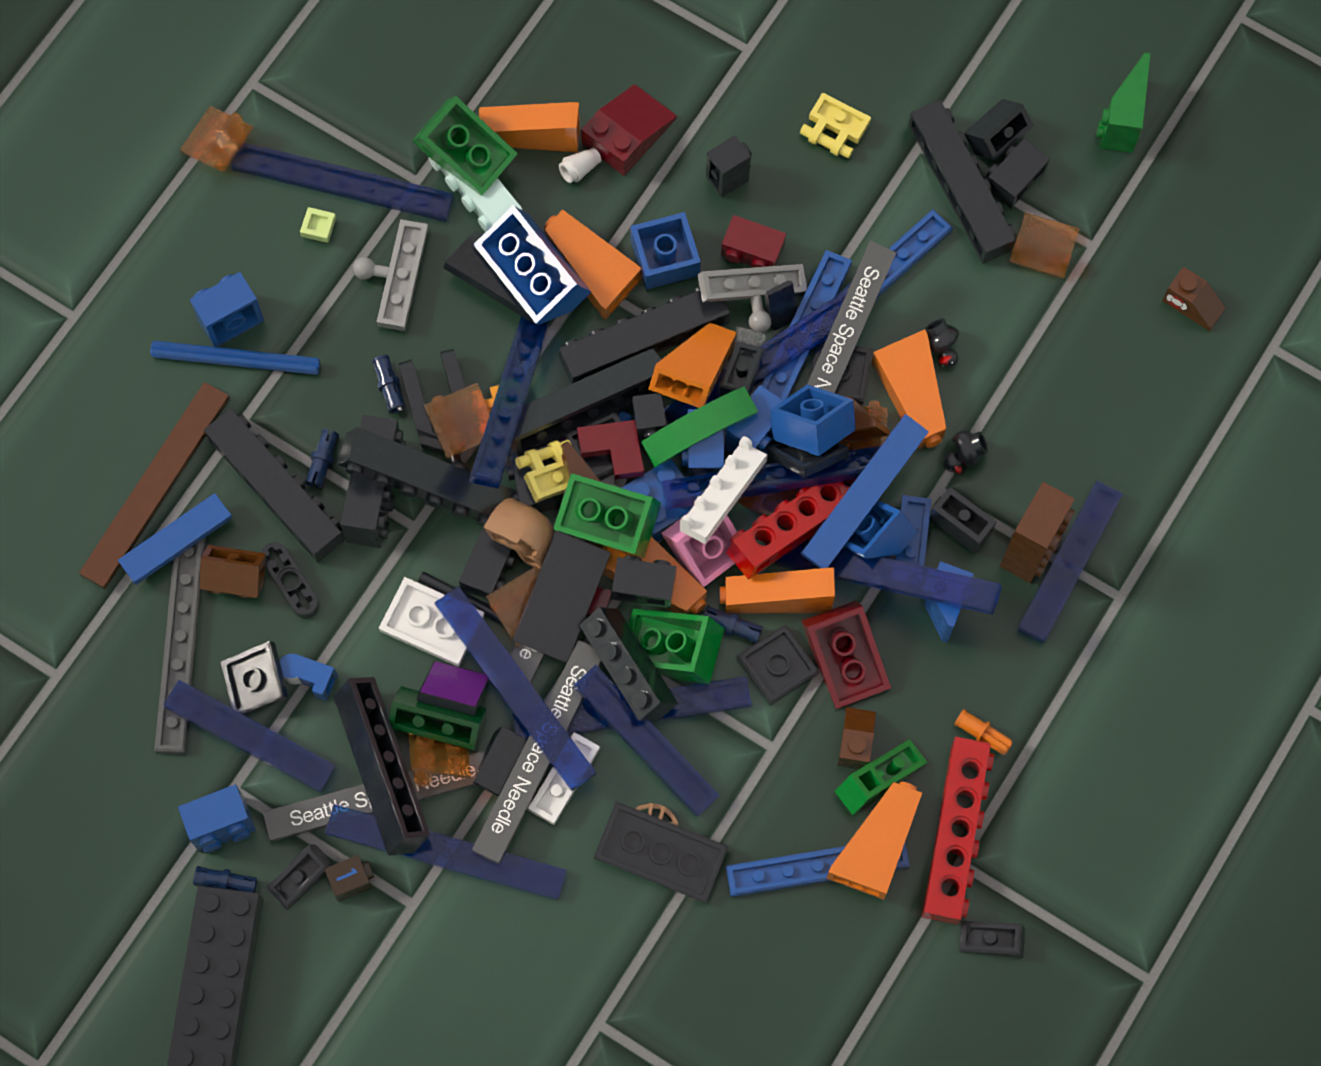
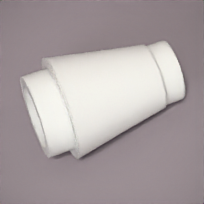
(579, 164)

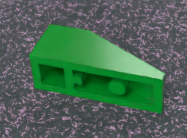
(876, 777)

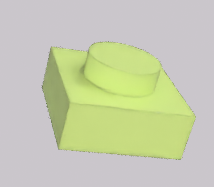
(318, 225)

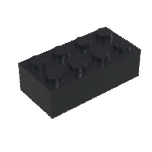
(367, 503)

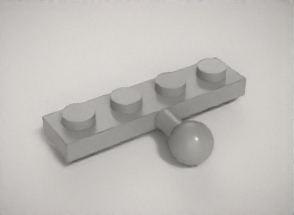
(400, 275)
(751, 284)

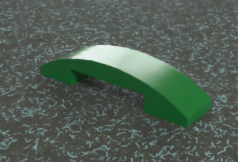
(699, 426)

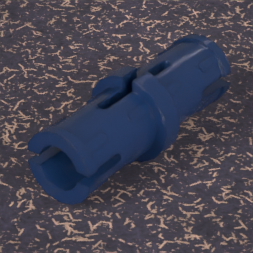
(388, 384)
(322, 458)
(735, 625)
(224, 880)

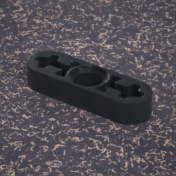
(293, 601)

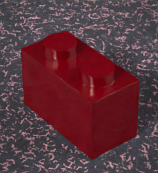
(752, 243)

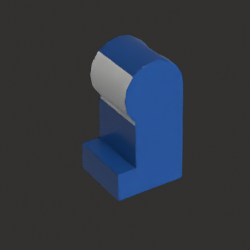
(311, 673)

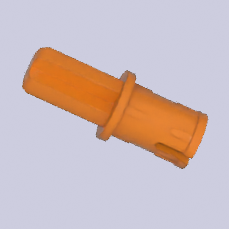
(983, 732)

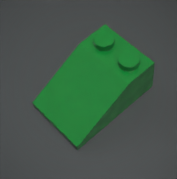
(1124, 118)
(464, 145)
(607, 515)
(679, 643)

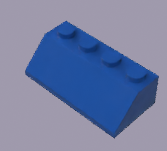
(531, 267)

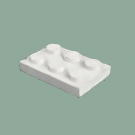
(420, 624)

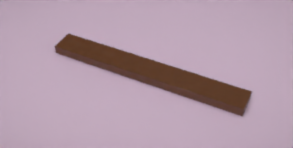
(154, 485)

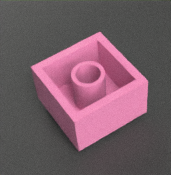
(702, 560)

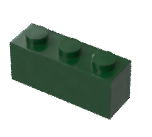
(435, 722)

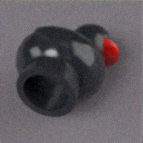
(941, 338)
(969, 451)

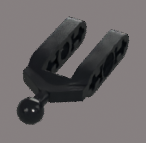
(455, 381)

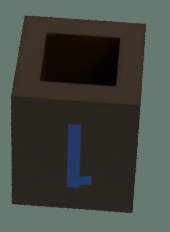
(349, 877)

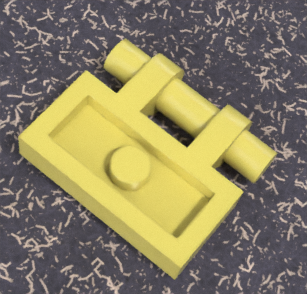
(838, 118)
(545, 480)

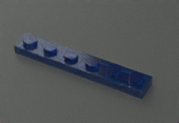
(1070, 562)
(249, 736)
(646, 741)

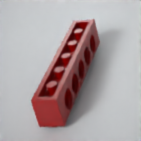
(754, 558)
(937, 904)

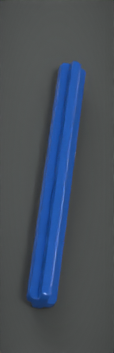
(235, 357)

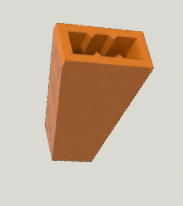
(536, 125)
(595, 261)
(694, 366)
(912, 385)
(780, 592)
(688, 593)
(875, 848)

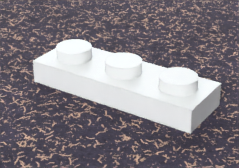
(554, 793)

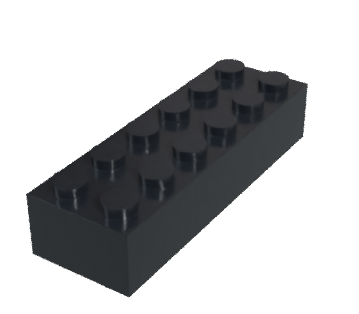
(216, 978)

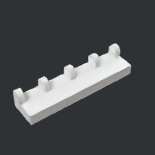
(723, 491)

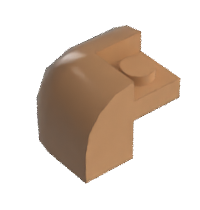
(521, 529)

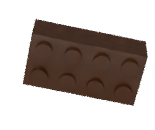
(1038, 533)

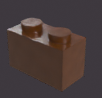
(232, 571)

